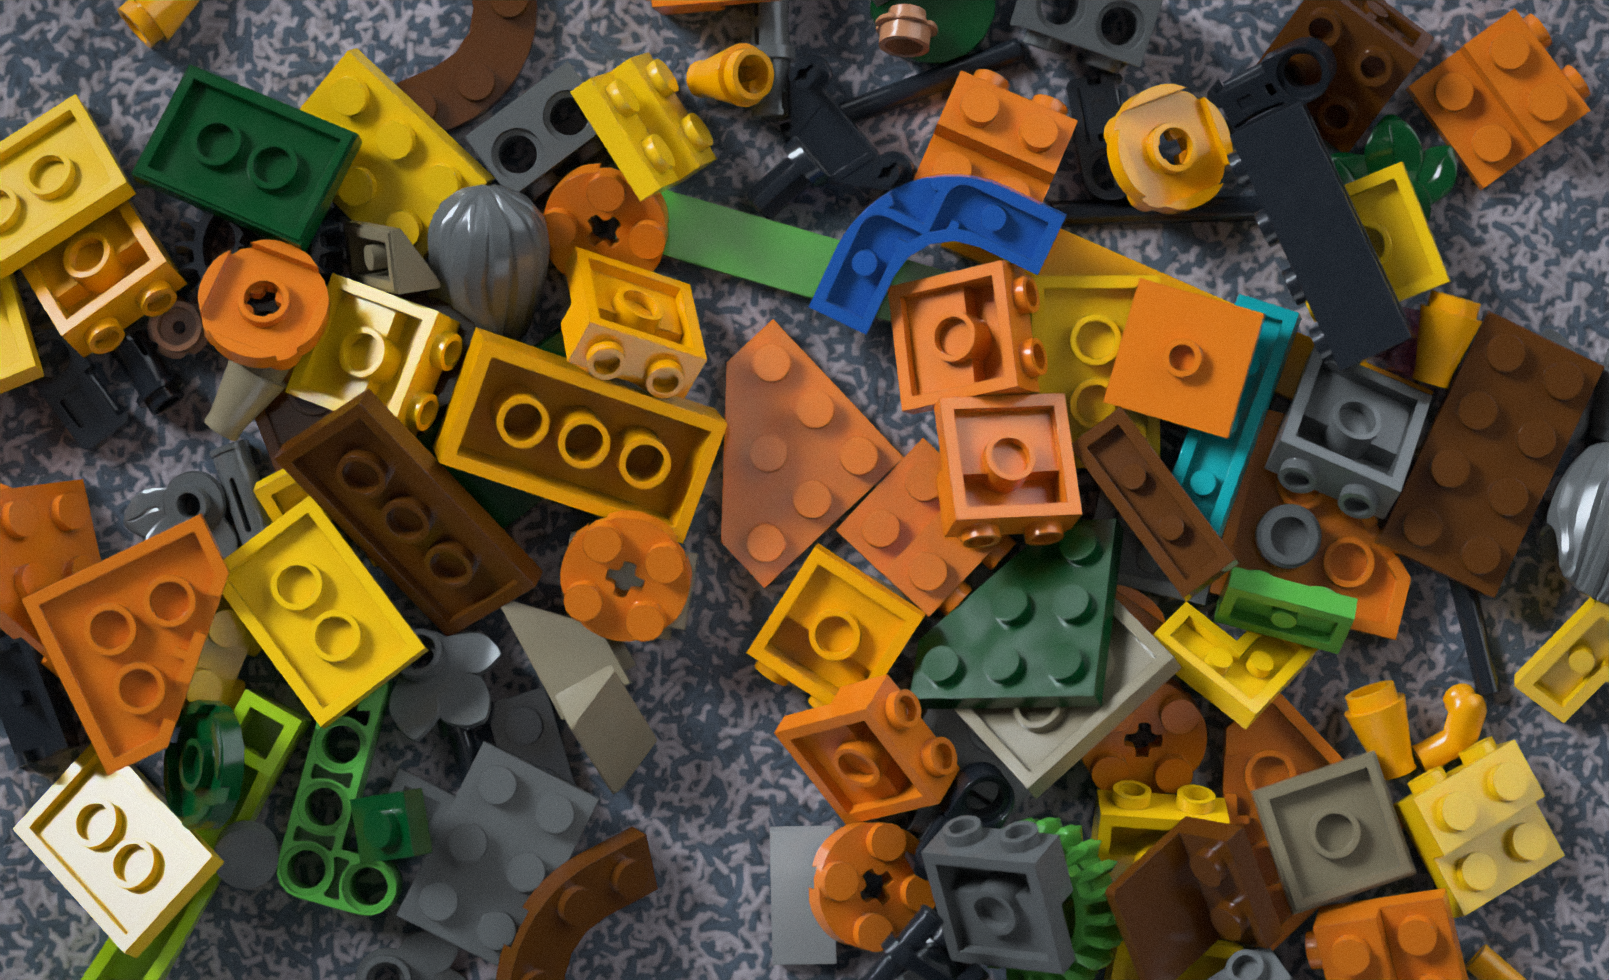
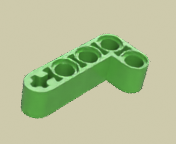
(332, 840)

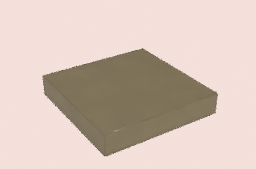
(1333, 832)

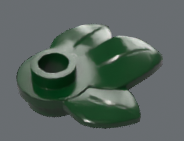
(1393, 142)

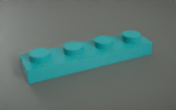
(1214, 466)

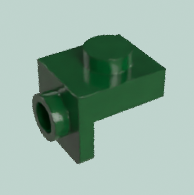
(391, 826)

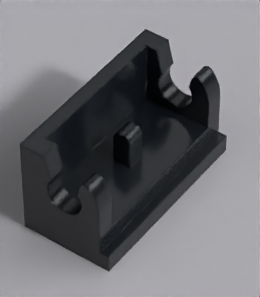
(32, 705)

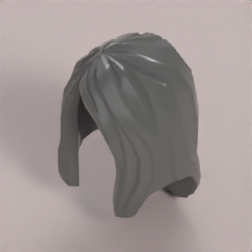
(490, 257)
(1580, 523)

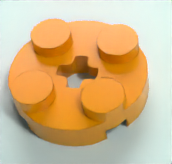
(1136, 159)

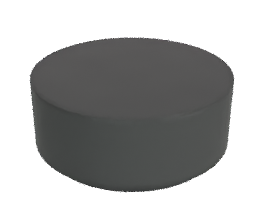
(1288, 536)
(248, 854)

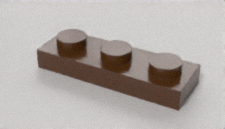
(1153, 504)

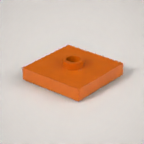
(1184, 358)

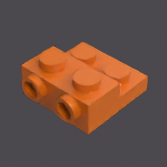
(1500, 97)
(999, 135)
(966, 335)
(1006, 468)
(904, 538)
(871, 751)
(1387, 939)

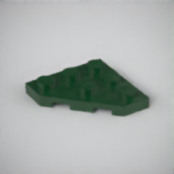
(1030, 630)

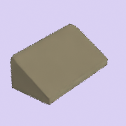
(386, 259)
(607, 725)

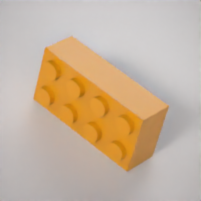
(575, 437)

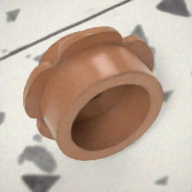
(905, 31)
(176, 345)

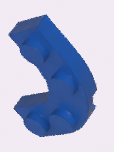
(924, 214)

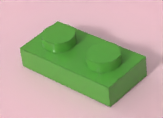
(1285, 609)

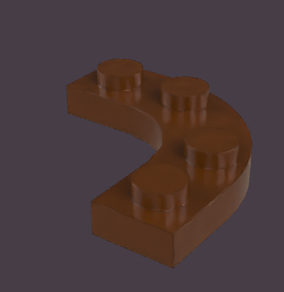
(481, 68)
(575, 901)

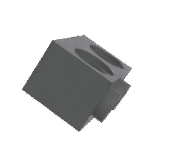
(1083, 30)
(531, 121)

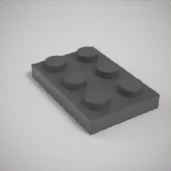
(494, 850)

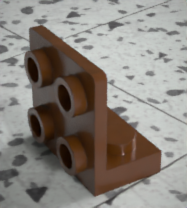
(1373, 57)
(1190, 894)

